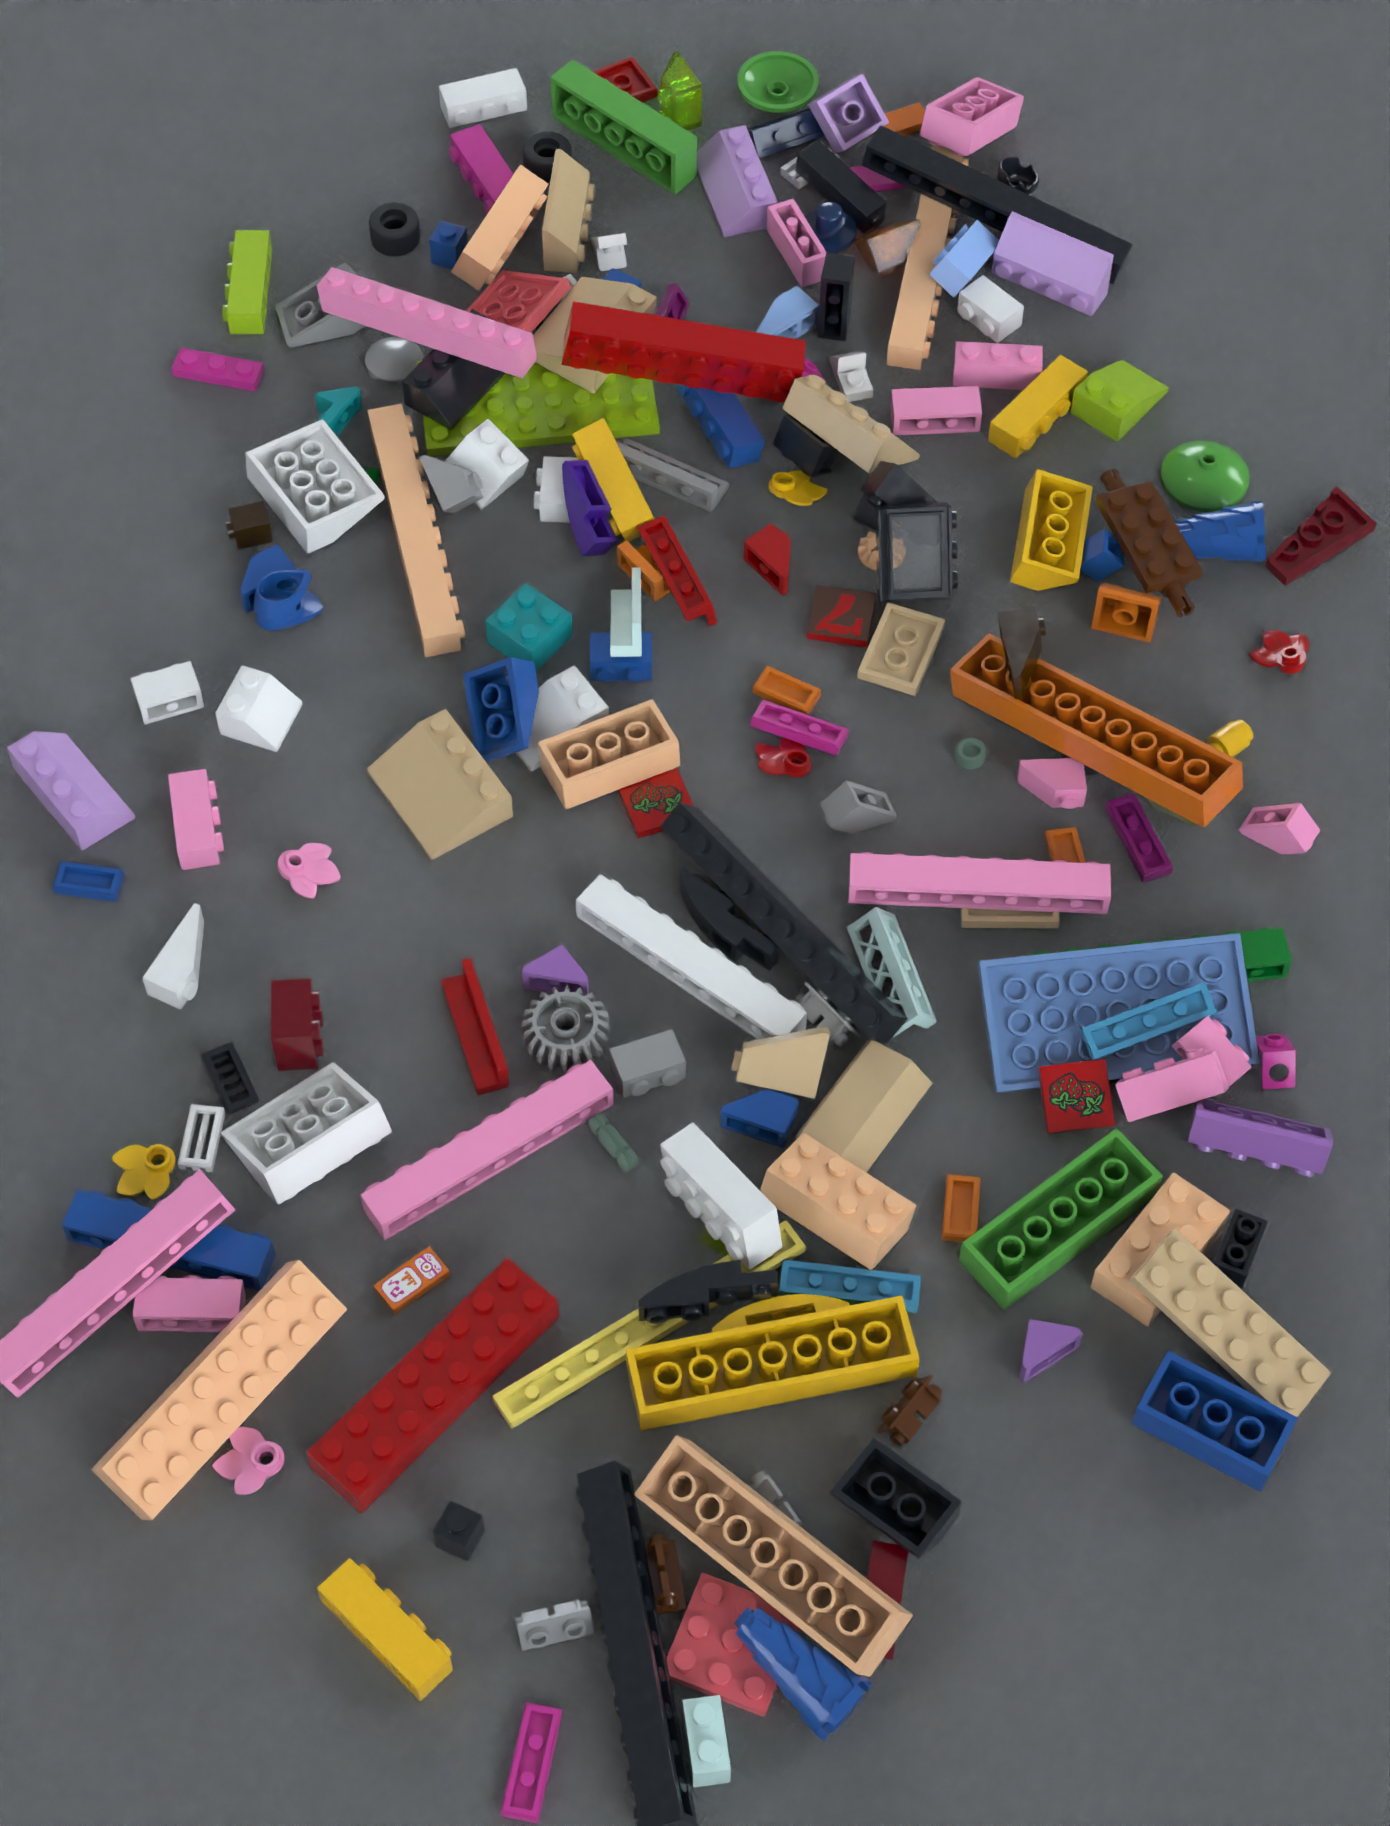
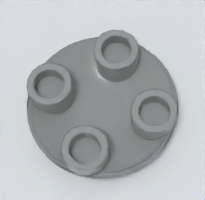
(392, 359)

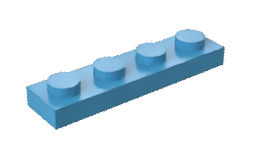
(1148, 1021)
(848, 1283)

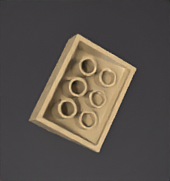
(600, 292)
(845, 425)
(441, 785)

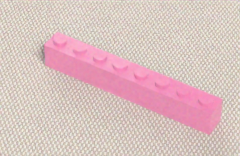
(427, 322)
(979, 883)
(486, 1149)
(110, 1281)

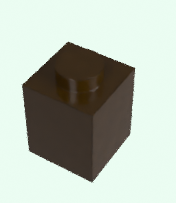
(249, 525)

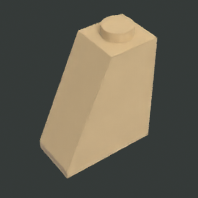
(784, 1061)

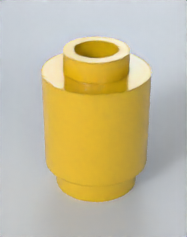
(1231, 737)

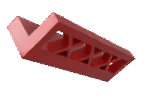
(677, 570)
(475, 1030)

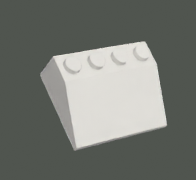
(312, 484)
(307, 1132)

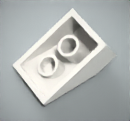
(562, 705)

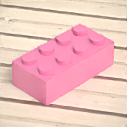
(971, 116)

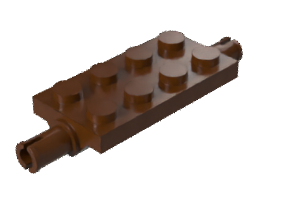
(1149, 539)

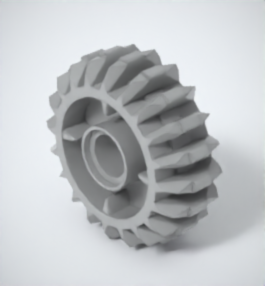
(565, 1047)

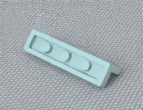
(626, 619)
(895, 960)

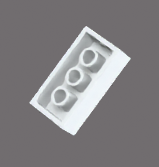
(720, 1196)

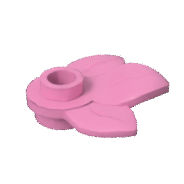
(311, 870)
(244, 1461)

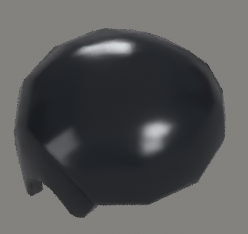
(1017, 176)

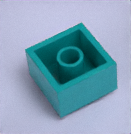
(529, 626)

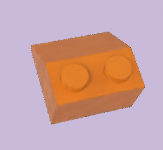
(1126, 612)

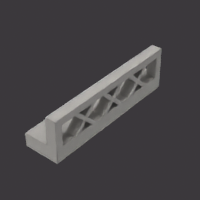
(673, 476)

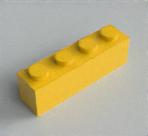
(1036, 407)
(614, 477)
(386, 1628)

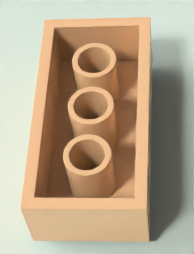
(501, 229)
(609, 754)
(837, 1201)
(1173, 1206)

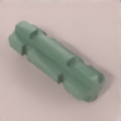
(613, 1142)

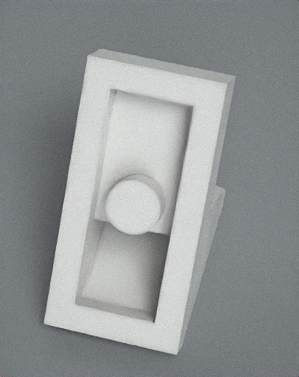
(610, 251)
(852, 375)

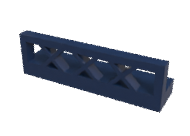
(785, 132)

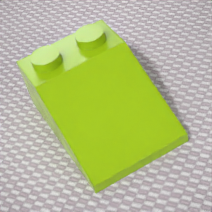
(1116, 398)

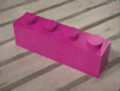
(480, 164)

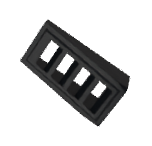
(219, 1055)

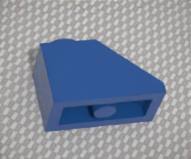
(261, 565)
(762, 1116)

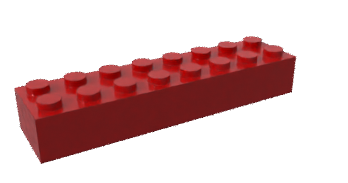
(682, 352)
(433, 1385)

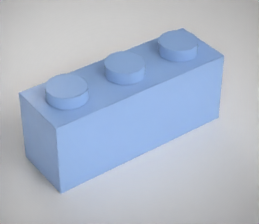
(963, 257)

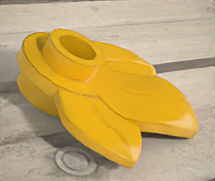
(796, 488)
(140, 1172)

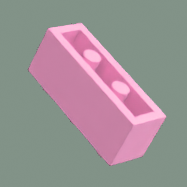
(796, 242)
(996, 365)
(935, 410)
(195, 819)
(1171, 1084)
(189, 1304)

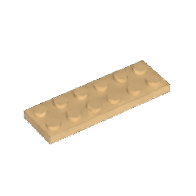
(1229, 1325)

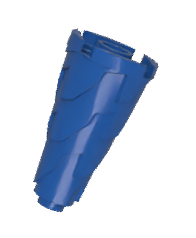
(1229, 534)
(806, 1674)

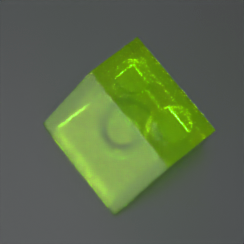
(681, 94)

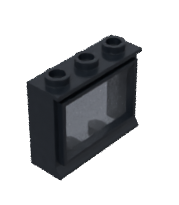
(916, 551)

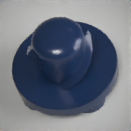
(832, 227)

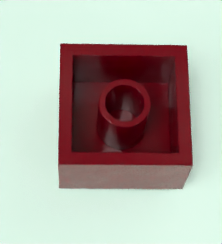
(296, 1024)

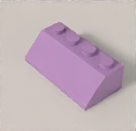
(735, 182)
(1052, 264)
(69, 786)

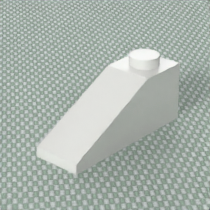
(176, 969)

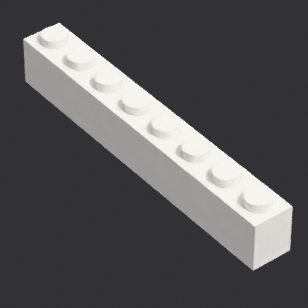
(688, 961)

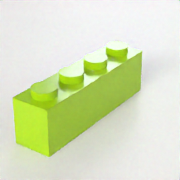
(248, 282)

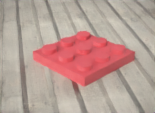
(520, 298)
(711, 1655)

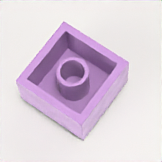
(848, 113)

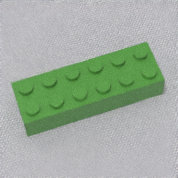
(624, 127)
(1060, 1218)

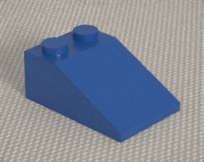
(501, 706)

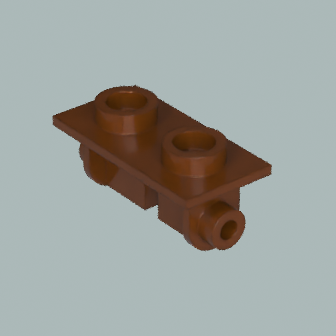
(917, 1398)
(665, 1575)

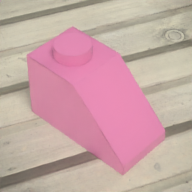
(1054, 781)
(1281, 828)

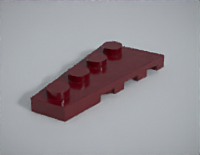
(1324, 534)

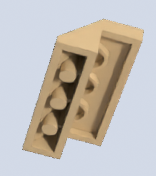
(867, 1104)

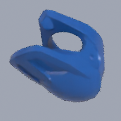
(280, 608)

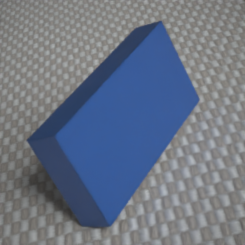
(88, 881)

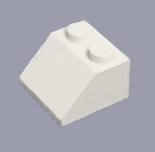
(492, 459)
(257, 709)

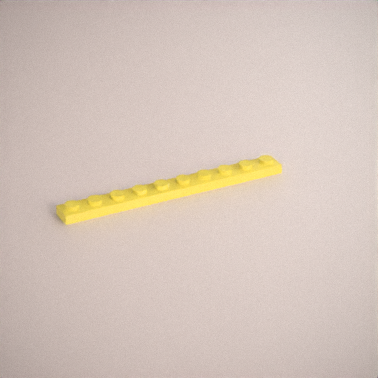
(608, 1349)

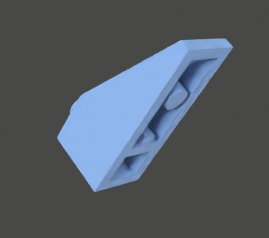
(790, 315)

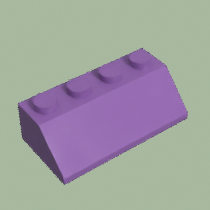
(1260, 1136)

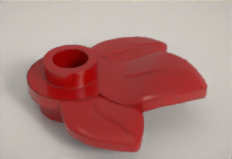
(1282, 651)
(786, 759)

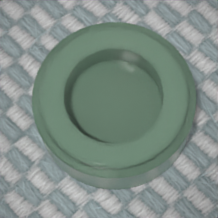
(970, 753)

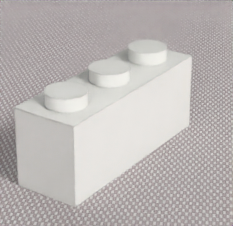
(483, 97)

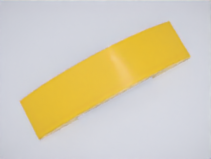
(778, 1308)

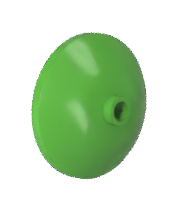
(778, 82)
(1204, 475)

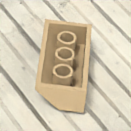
(566, 215)

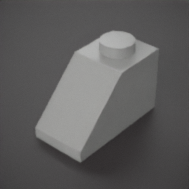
(452, 484)
(857, 808)

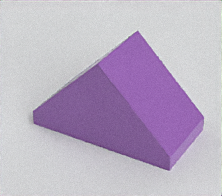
(555, 970)
(1045, 1345)

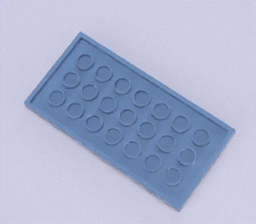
(1045, 999)

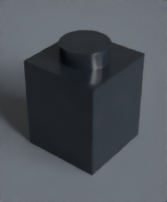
(458, 1531)

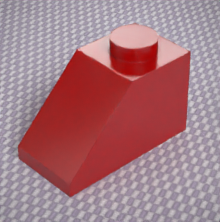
(769, 556)

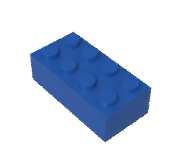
(1214, 1420)

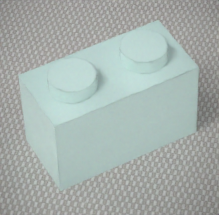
(706, 1741)

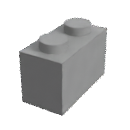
(648, 1063)

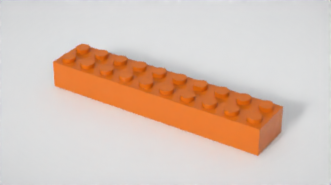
(1102, 733)

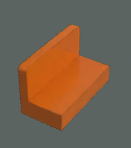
(651, 580)

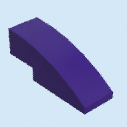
(587, 508)

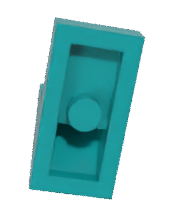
(338, 407)

